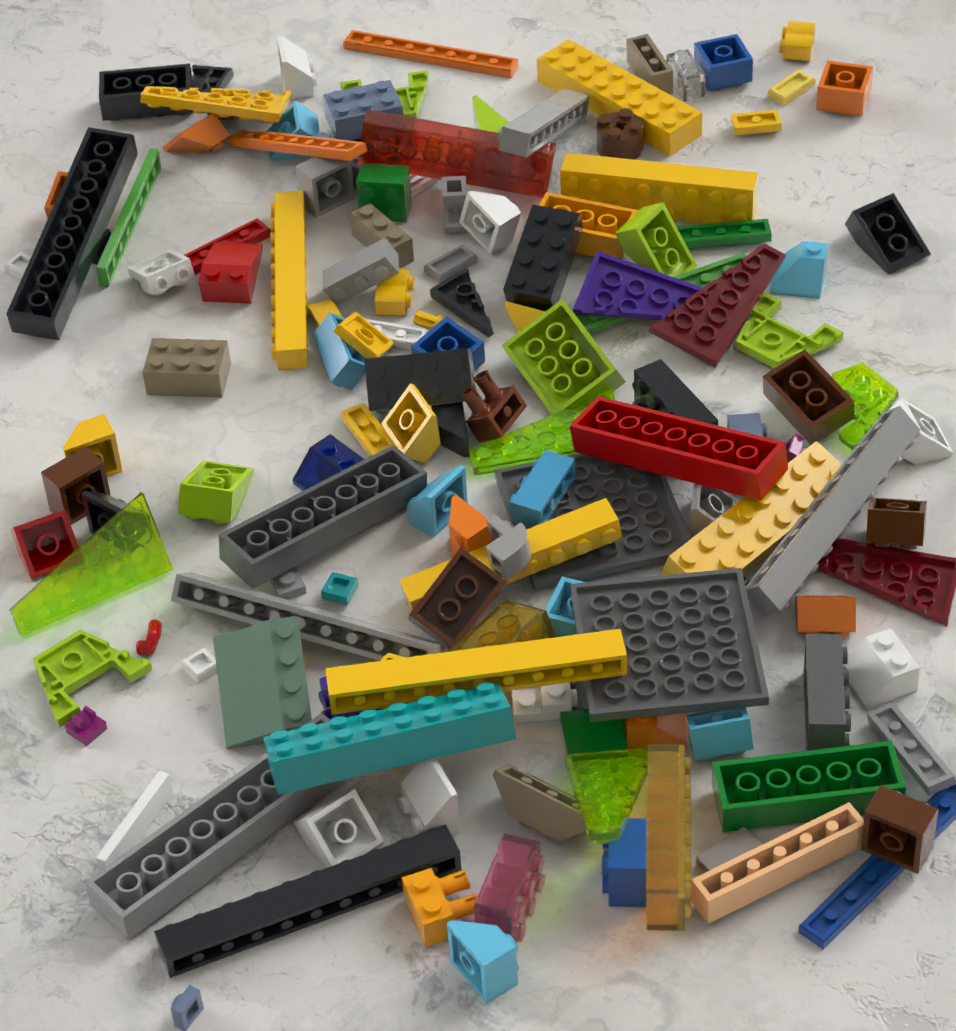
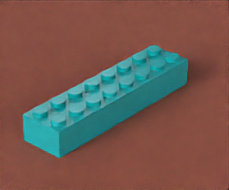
(389, 737)

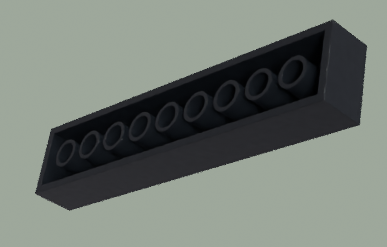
(72, 234)

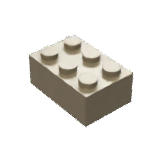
(186, 367)

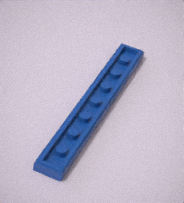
(866, 883)

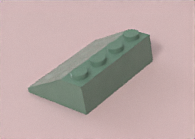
(262, 681)

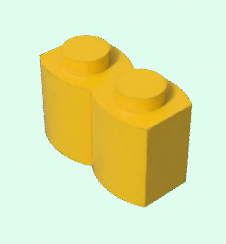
(797, 40)
(394, 294)

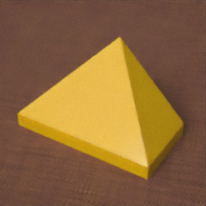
(521, 314)

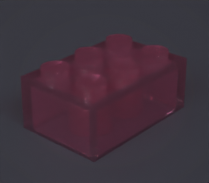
(511, 886)

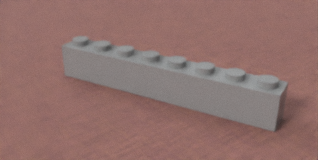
(543, 122)

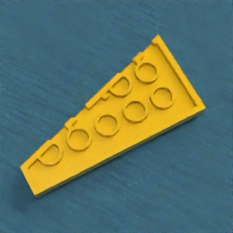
(222, 102)

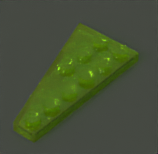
(530, 441)
(606, 789)

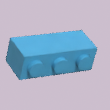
(340, 359)
(542, 489)

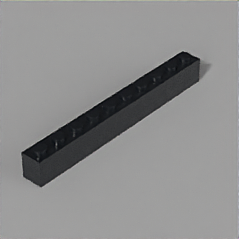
(304, 901)

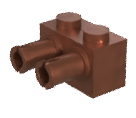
(497, 411)

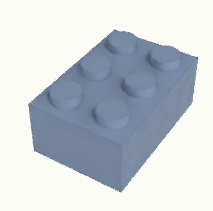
(348, 107)

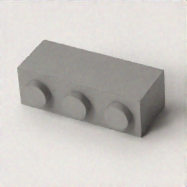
(360, 271)

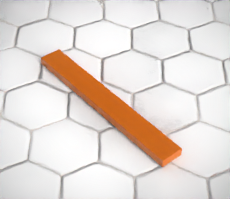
(431, 54)
(297, 144)

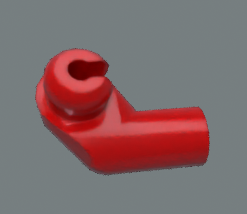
(152, 639)

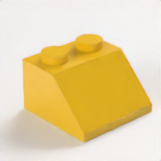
(413, 426)
(99, 438)

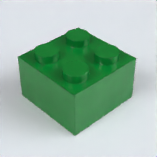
(386, 189)

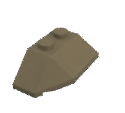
(538, 804)

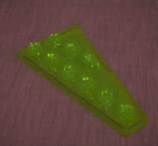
(109, 562)

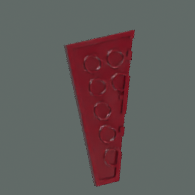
(718, 310)
(901, 576)

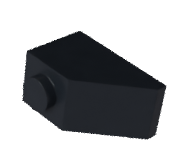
(452, 427)

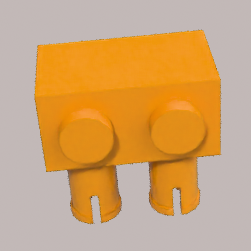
(427, 903)

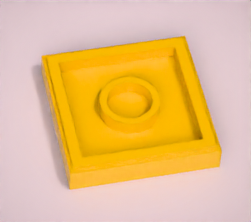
(363, 336)

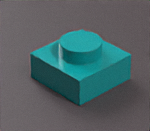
(339, 588)

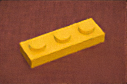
(366, 429)

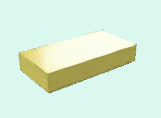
(791, 87)

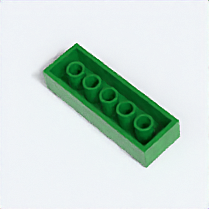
(802, 784)

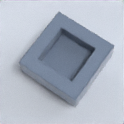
(186, 1008)

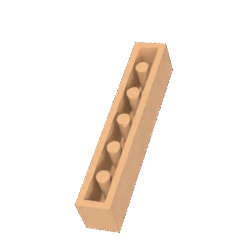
(777, 863)

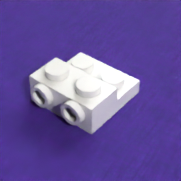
(162, 272)
(543, 702)

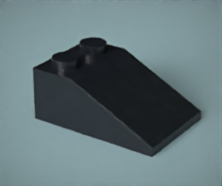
(887, 234)

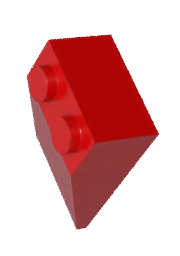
(230, 272)

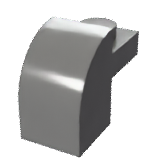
(454, 196)
(510, 546)

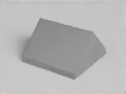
(708, 506)

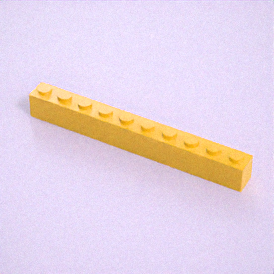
(290, 281)
(510, 665)

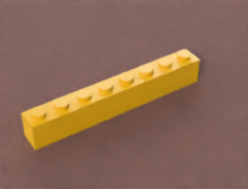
(549, 544)

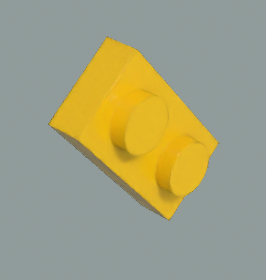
(756, 122)

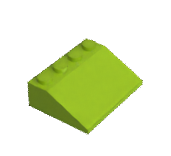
(562, 359)

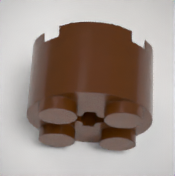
(620, 135)

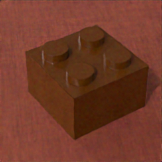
(70, 478)
(896, 522)
(899, 829)

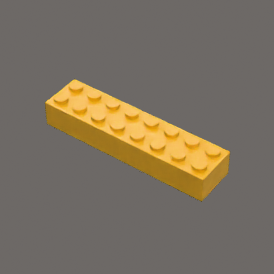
(666, 120)
(687, 191)
(753, 527)

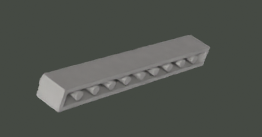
(831, 512)
(314, 623)

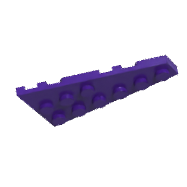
(629, 290)

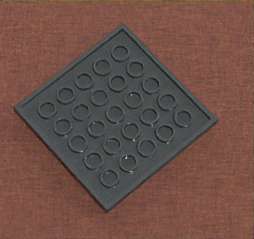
(642, 502)
(683, 640)

